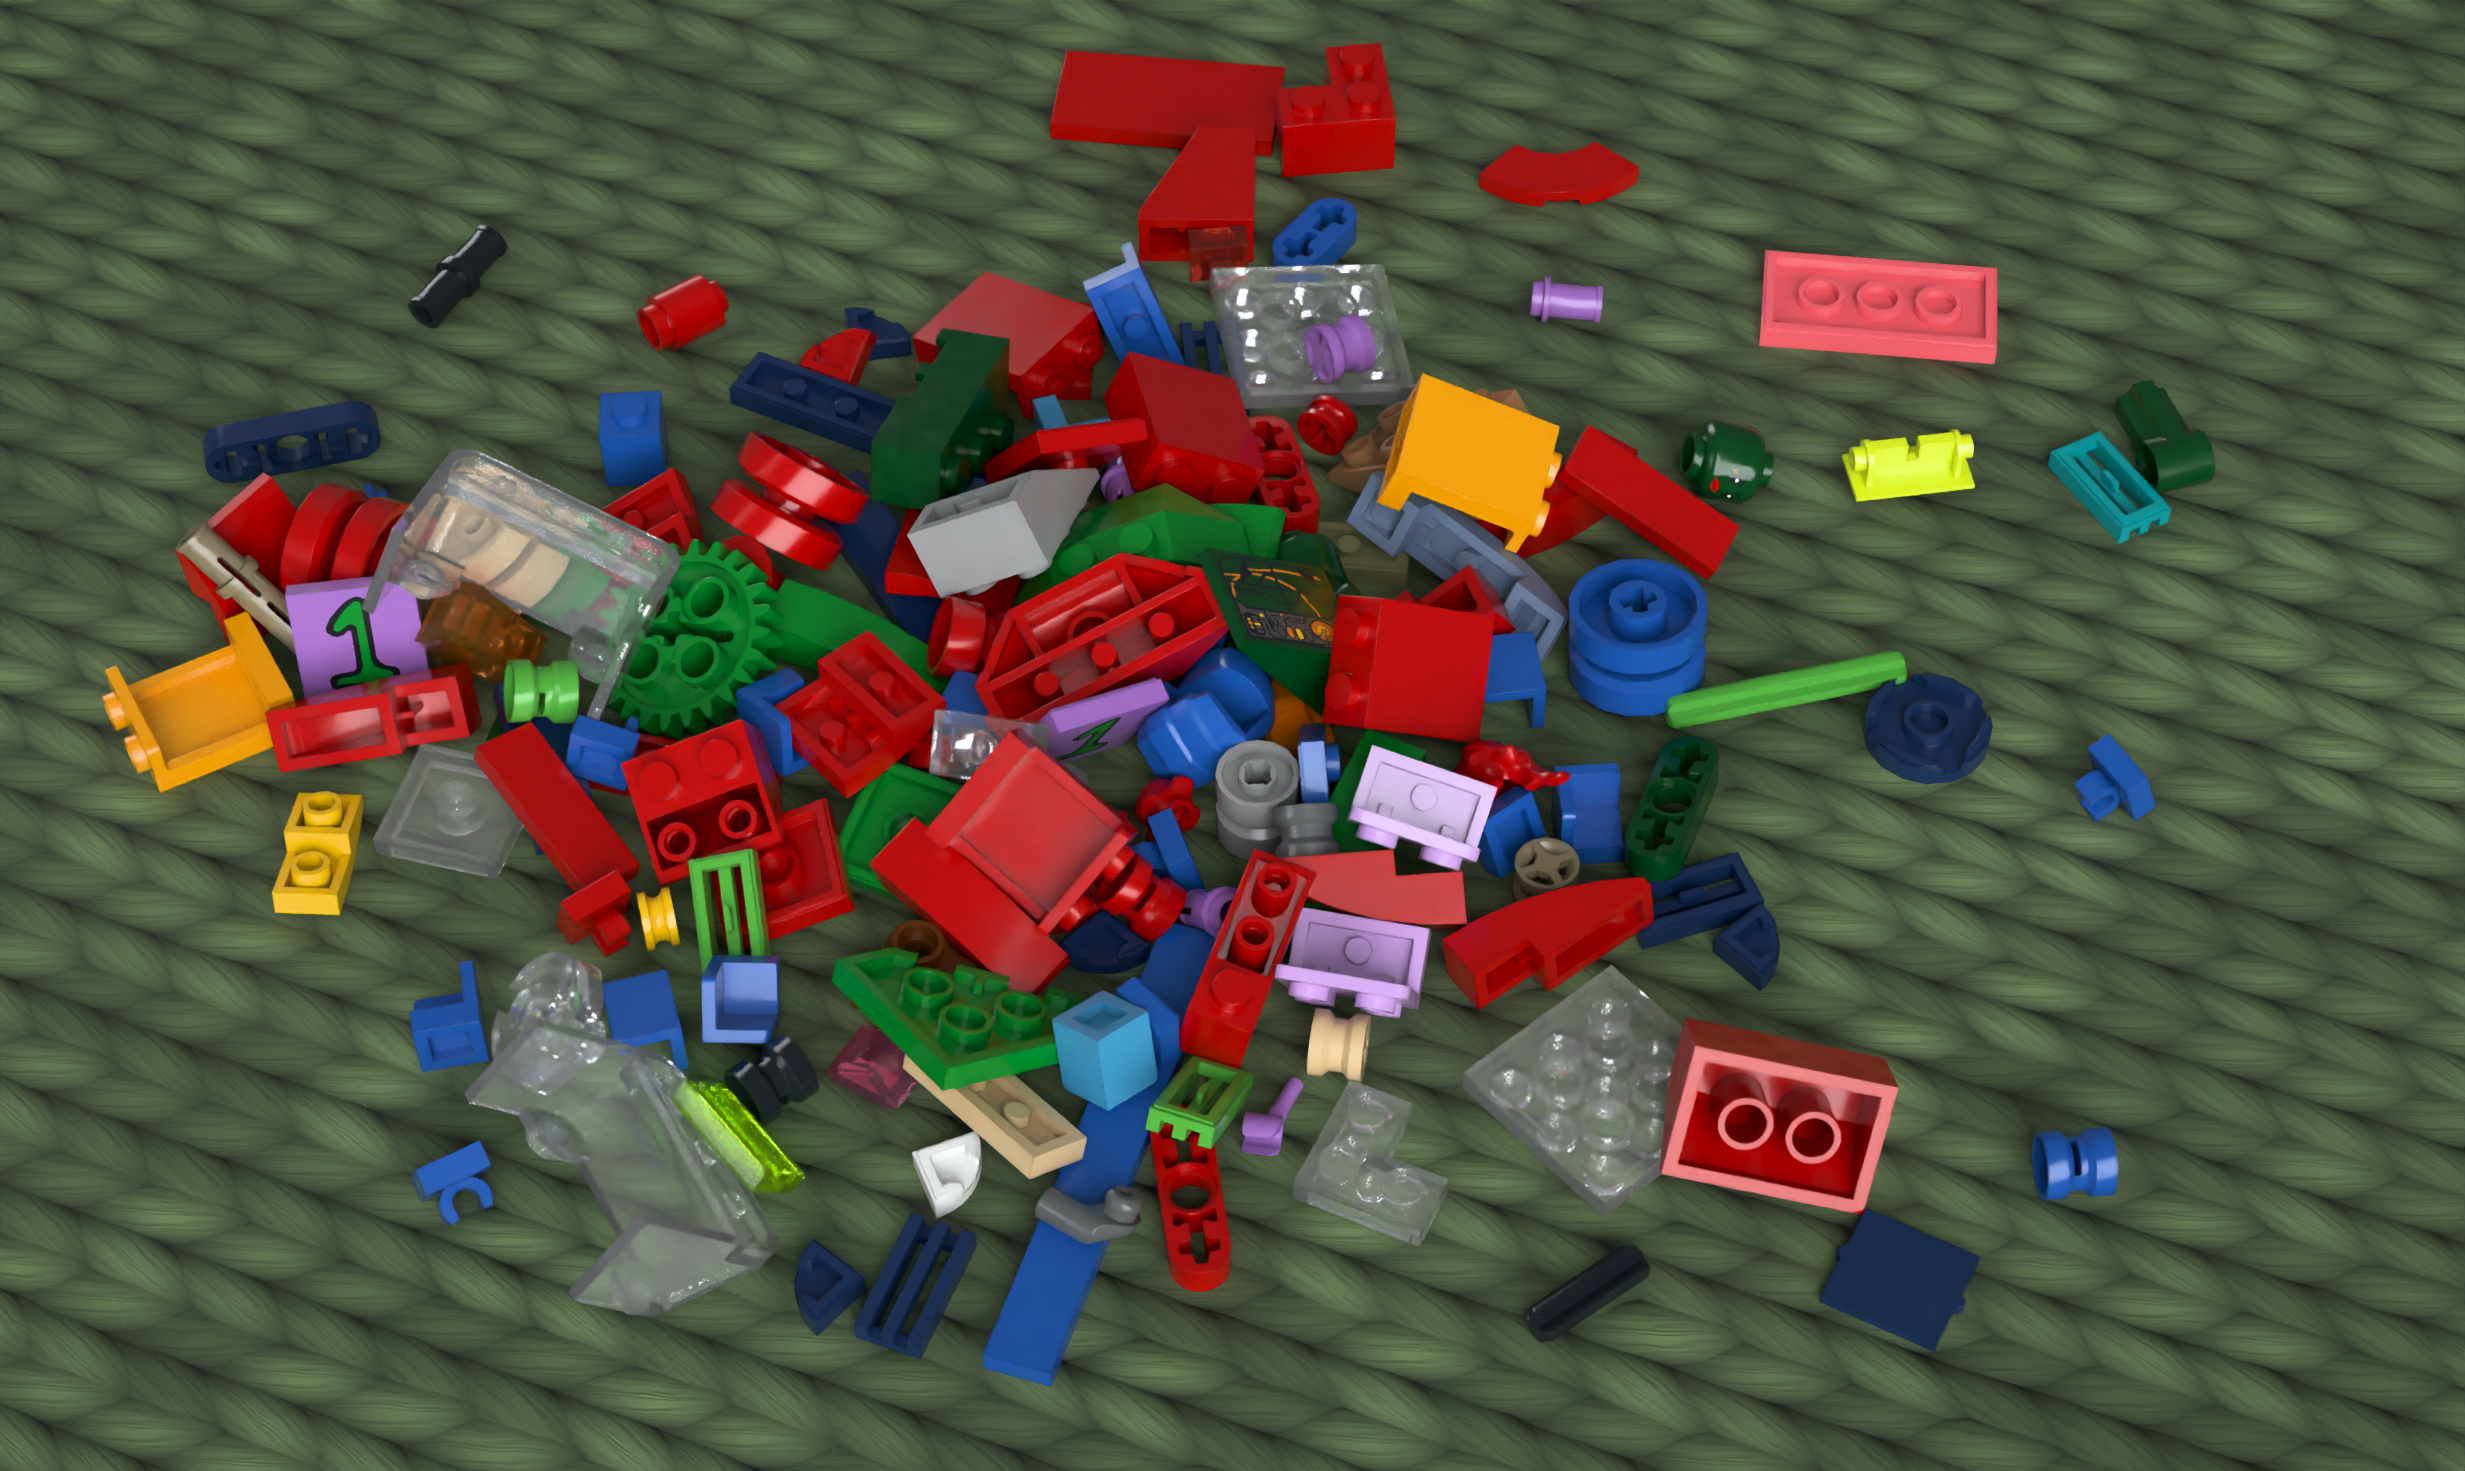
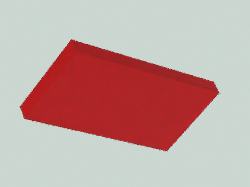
(1161, 99)

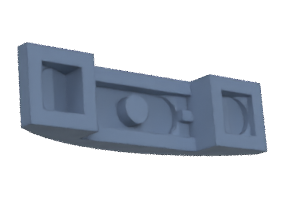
(1448, 543)

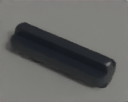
(1586, 1293)

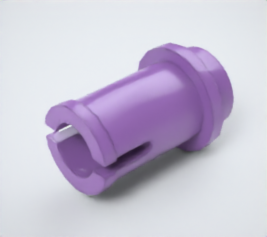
(1565, 301)
(1206, 908)

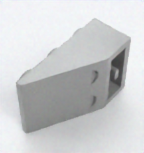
(999, 529)

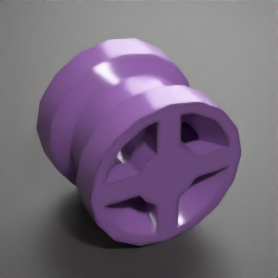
(1340, 348)

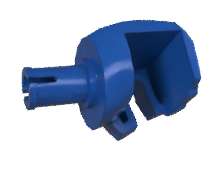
(1211, 710)

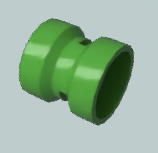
(541, 691)

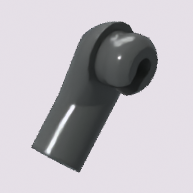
(1095, 1222)

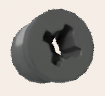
(1306, 829)

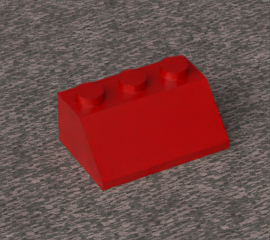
(1775, 1115)

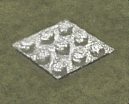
(1265, 325)
(1587, 1088)

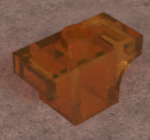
(478, 630)

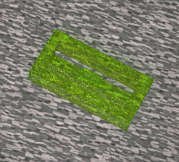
(737, 1137)

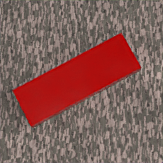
(1647, 502)
(554, 807)

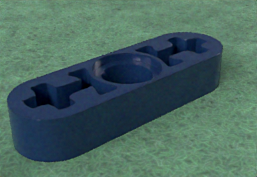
(275, 460)

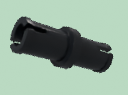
(457, 276)

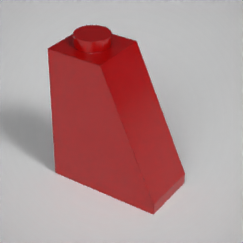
(1204, 188)

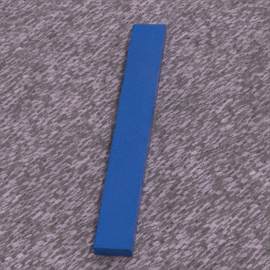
(1057, 1268)

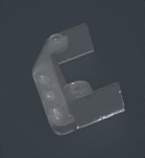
(536, 556)
(665, 1191)

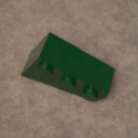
(948, 427)

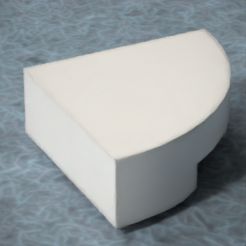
(949, 1171)

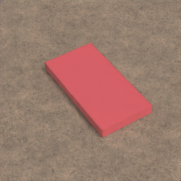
(1879, 307)

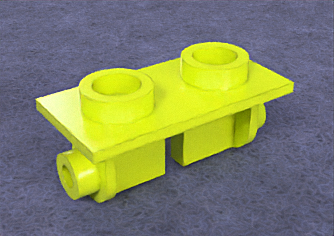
(1895, 470)

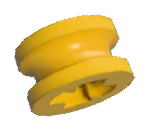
(658, 918)

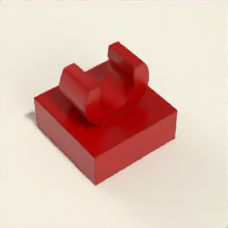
(598, 912)

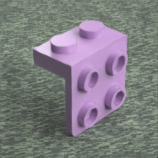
(1421, 806)
(1356, 959)

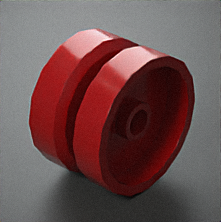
(787, 507)
(337, 535)

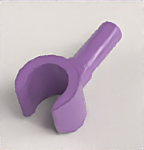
(1265, 1131)

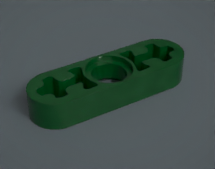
(1676, 828)

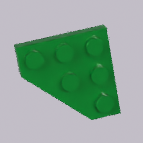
(954, 1024)

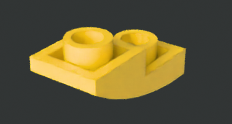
(320, 853)

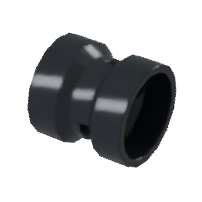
(773, 1080)

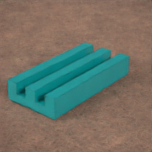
(2100, 489)

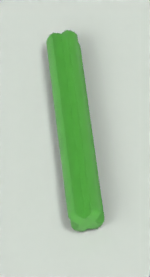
(1785, 689)

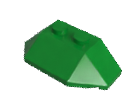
(1148, 524)

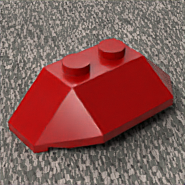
(1100, 634)

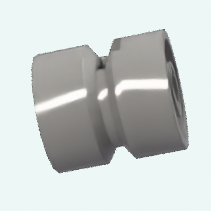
(1248, 785)

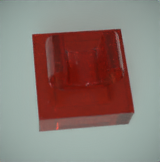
(1216, 249)

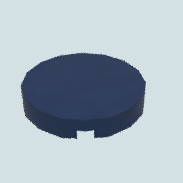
(1927, 729)

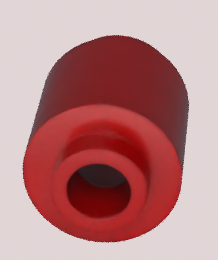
(683, 313)

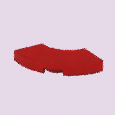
(1576, 175)

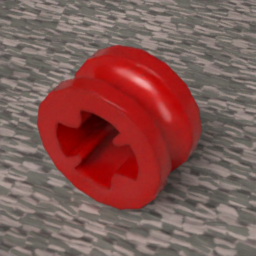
(1327, 425)

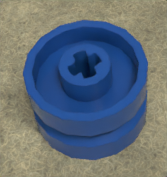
(1636, 636)

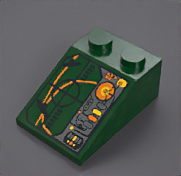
(1279, 616)

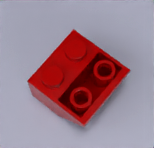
(706, 798)

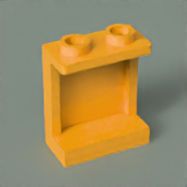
(1472, 458)
(201, 710)

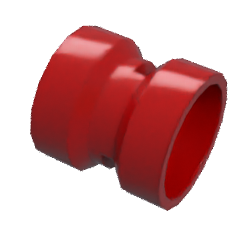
(1142, 898)

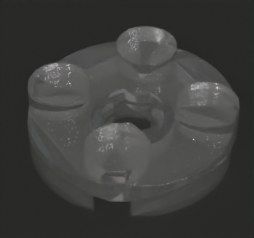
(552, 990)

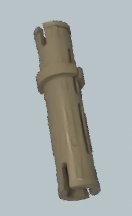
(204, 548)

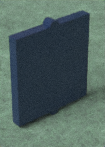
(1900, 1279)

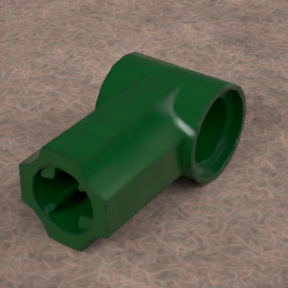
(2165, 448)

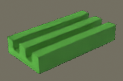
(754, 903)
(1210, 1126)

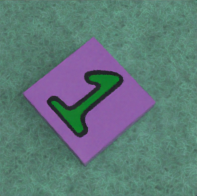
(346, 645)
(1102, 720)

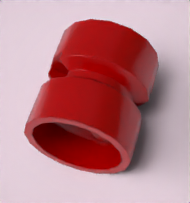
(961, 637)

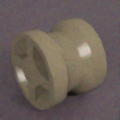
(1547, 861)

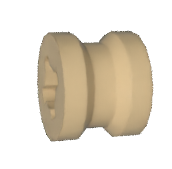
(1338, 1044)

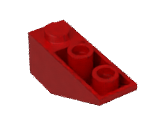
(1245, 959)

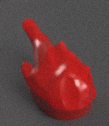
(1505, 767)

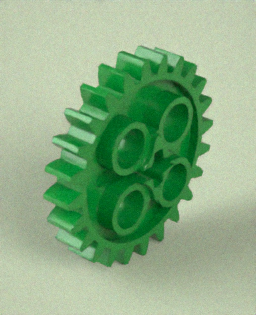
(680, 688)

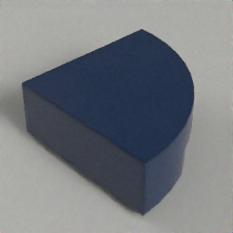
(891, 337)
(1102, 943)
(1751, 946)
(824, 1286)

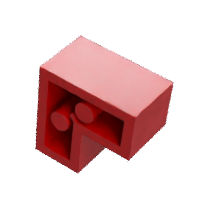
(1341, 123)

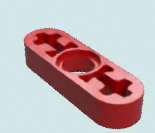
(1285, 460)
(1180, 1222)

